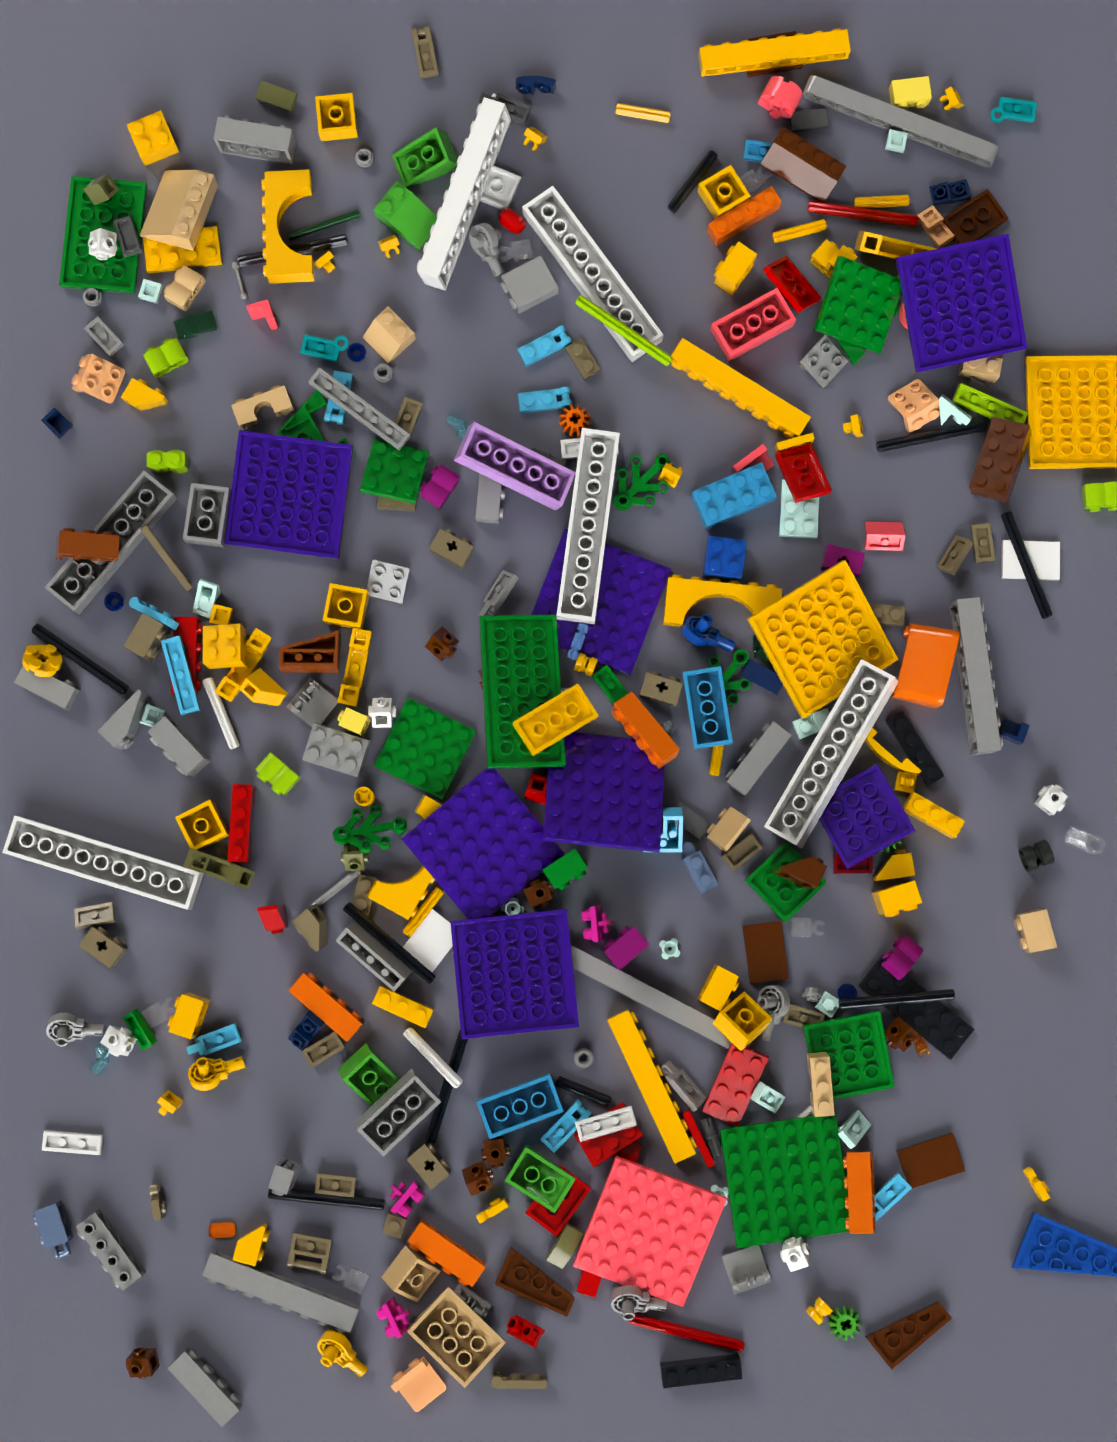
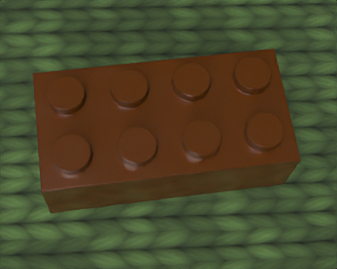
(1000, 459)

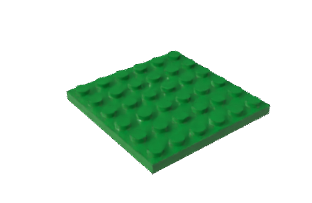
(785, 1179)

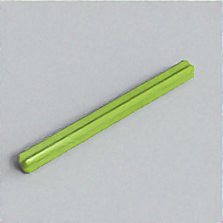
(623, 330)

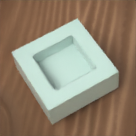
(896, 141)
(150, 291)
(151, 715)
(827, 1004)

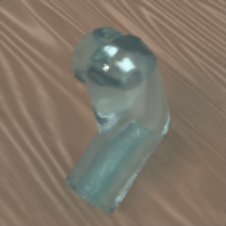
(459, 424)
(102, 1057)

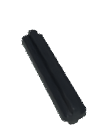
(583, 1091)

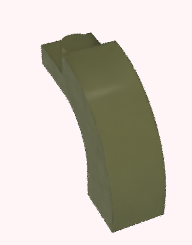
(219, 868)

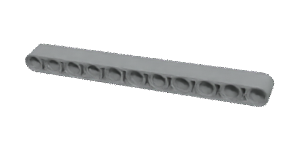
(895, 118)
(647, 996)

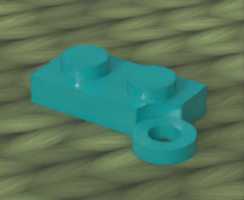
(1014, 110)
(323, 348)

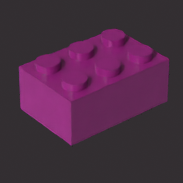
(625, 947)

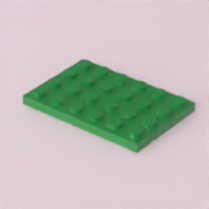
(84, 270)

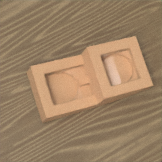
(934, 227)

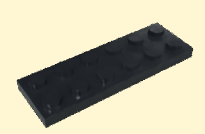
(929, 1019)

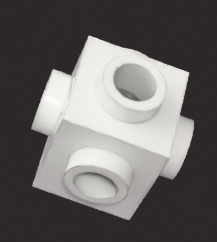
(102, 244)
(382, 712)
(1051, 799)
(118, 1041)
(795, 1253)

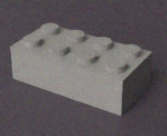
(255, 140)
(397, 1112)

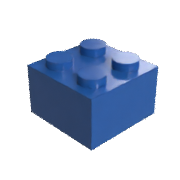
(724, 558)

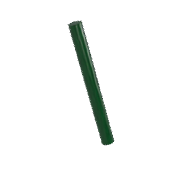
(323, 225)

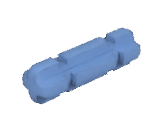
(577, 641)

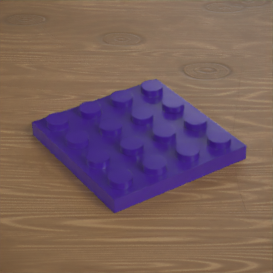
(864, 817)

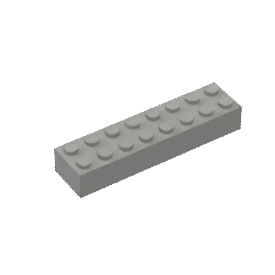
(141, 503)
(975, 677)

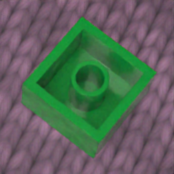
(565, 869)

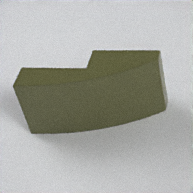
(276, 96)
(565, 1246)

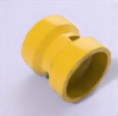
(581, 663)
(364, 796)
(821, 1309)

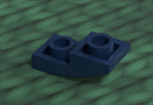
(528, 84)
(949, 193)
(762, 676)
(306, 1030)

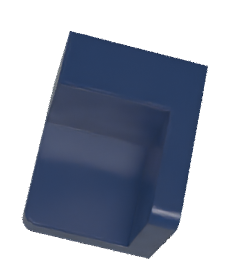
(57, 423)
(1013, 731)

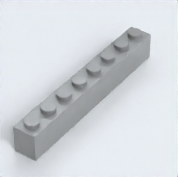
(281, 1291)

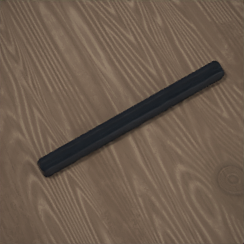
(301, 248)
(931, 436)
(1026, 565)
(80, 659)
(389, 942)
(896, 999)
(446, 1090)
(312, 1197)

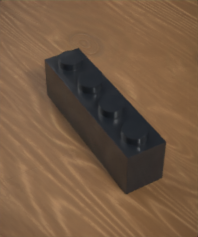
(701, 1370)

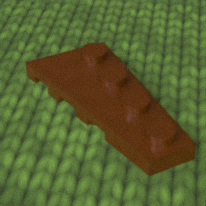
(530, 1282)
(907, 1334)

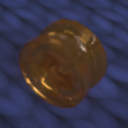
(921, 1047)

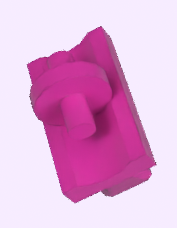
(599, 923)
(412, 1191)
(396, 1316)

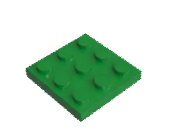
(394, 472)
(779, 893)

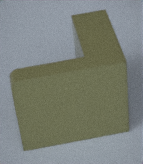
(101, 189)

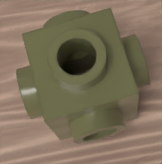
(354, 859)

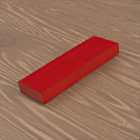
(698, 1138)

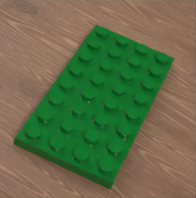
(517, 677)

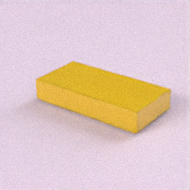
(794, 442)

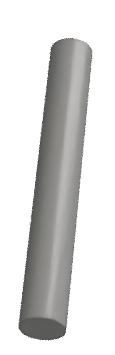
(336, 888)

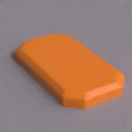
(222, 1229)

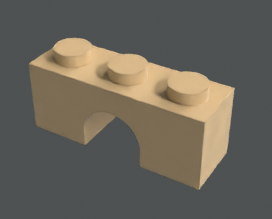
(247, 409)
(821, 1084)

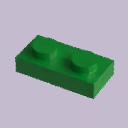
(609, 684)
(140, 1029)

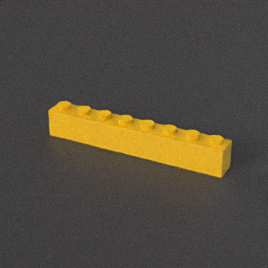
(774, 52)
(739, 389)
(651, 1086)

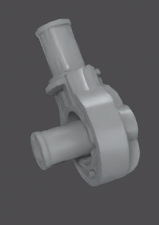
(486, 245)
(775, 1005)
(70, 1028)
(634, 1301)

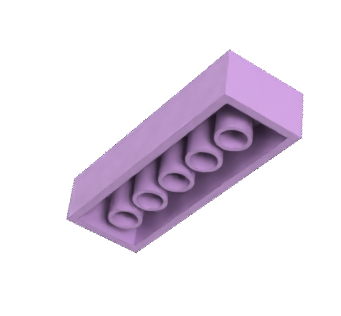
(514, 466)

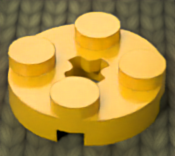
(49, 653)

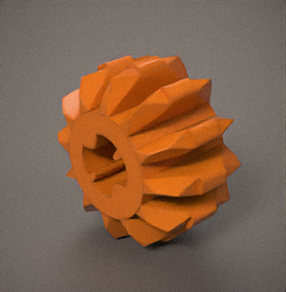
(567, 418)

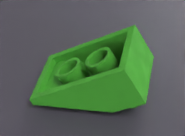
(425, 158)
(406, 215)
(368, 1074)
(540, 1178)

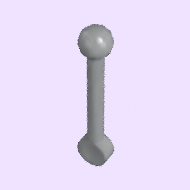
(235, 265)

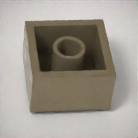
(147, 638)

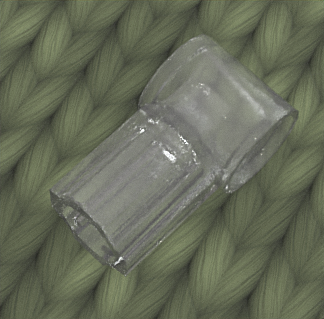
(1083, 840)

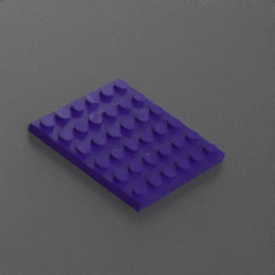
(961, 303)
(288, 494)
(624, 610)
(604, 795)
(482, 845)
(514, 974)

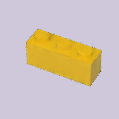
(933, 815)
(403, 1006)

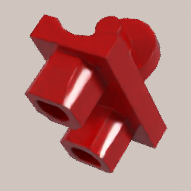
(524, 1330)

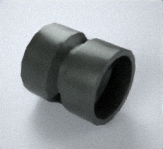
(1037, 855)

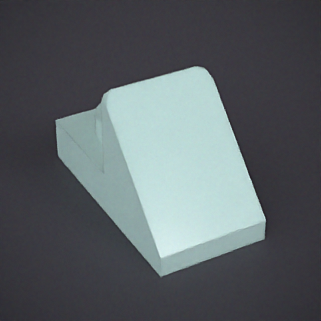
(948, 407)
(205, 598)
(810, 724)
(767, 1097)
(853, 1129)

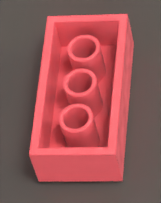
(752, 324)

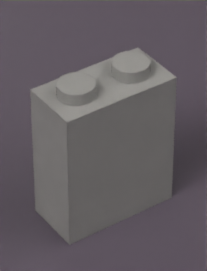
(528, 285)

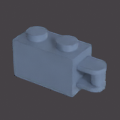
(698, 868)
(53, 1228)

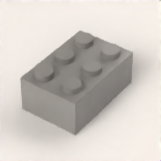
(207, 515)
(178, 747)
(336, 750)

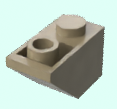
(313, 927)

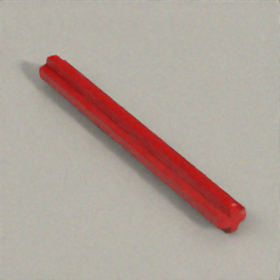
(862, 213)
(688, 1332)

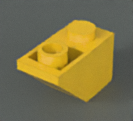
(143, 397)
(263, 689)
(250, 1246)

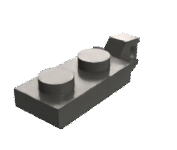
(517, 110)

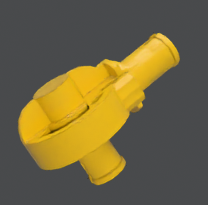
(212, 1072)
(339, 1351)

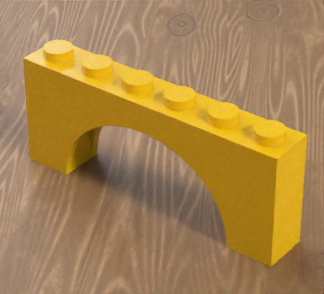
(281, 191)
(887, 246)
(685, 593)
(404, 895)

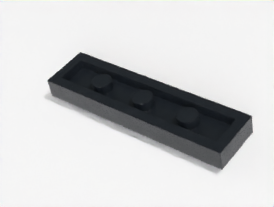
(914, 748)

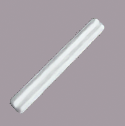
(221, 713)
(441, 1066)

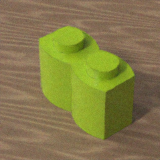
(165, 357)
(162, 462)
(1100, 496)
(277, 774)

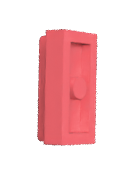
(261, 310)
(757, 456)
(884, 536)

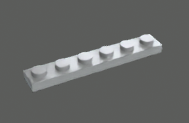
(359, 409)

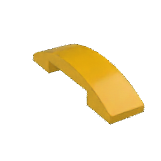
(256, 647)
(355, 667)
(904, 766)

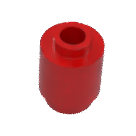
(512, 221)

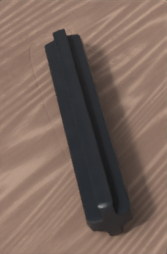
(692, 181)

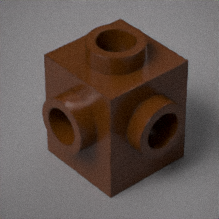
(442, 644)
(531, 895)
(900, 1035)
(495, 1144)
(478, 1178)
(142, 1362)

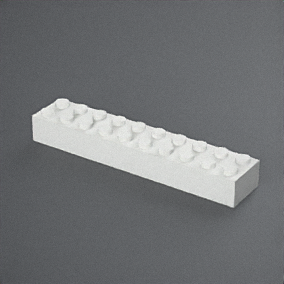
(464, 193)
(589, 267)
(588, 526)
(831, 753)
(103, 862)

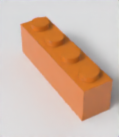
(743, 216)
(645, 730)
(326, 1006)
(860, 1193)
(447, 1253)

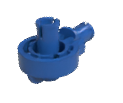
(704, 633)

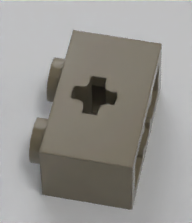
(458, 557)
(652, 692)
(92, 944)
(431, 1176)

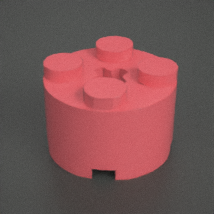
(780, 97)

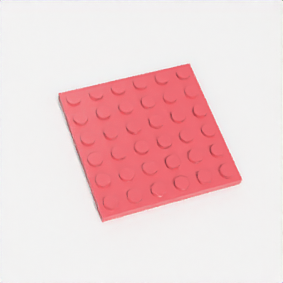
(649, 1231)

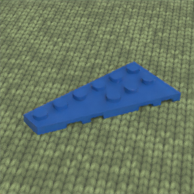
(1063, 1249)

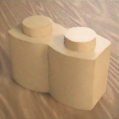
(184, 288)

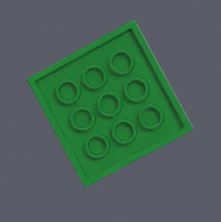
(858, 305)
(425, 748)
(855, 1050)

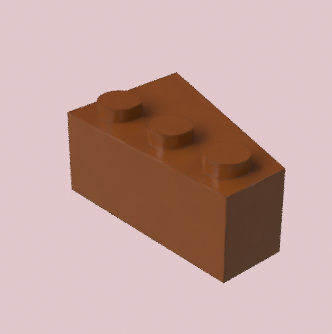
(87, 545)
(312, 656)

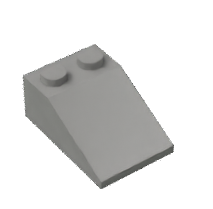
(124, 723)

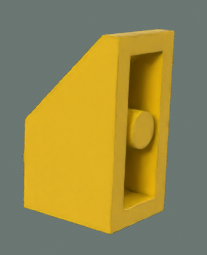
(896, 866)

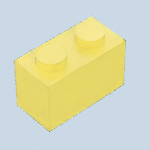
(910, 92)
(354, 721)

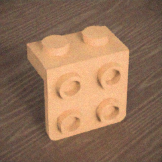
(98, 378)
(915, 404)
(418, 1383)

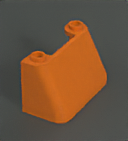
(926, 665)

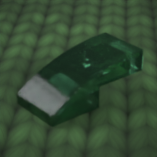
(195, 324)

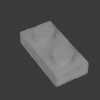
(104, 336)

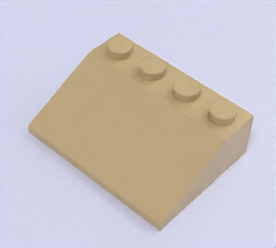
(180, 208)
(456, 1336)

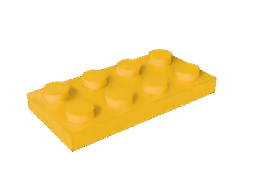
(166, 257)
(555, 719)

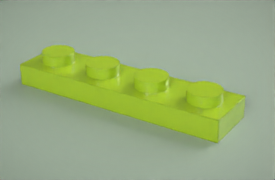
(987, 405)

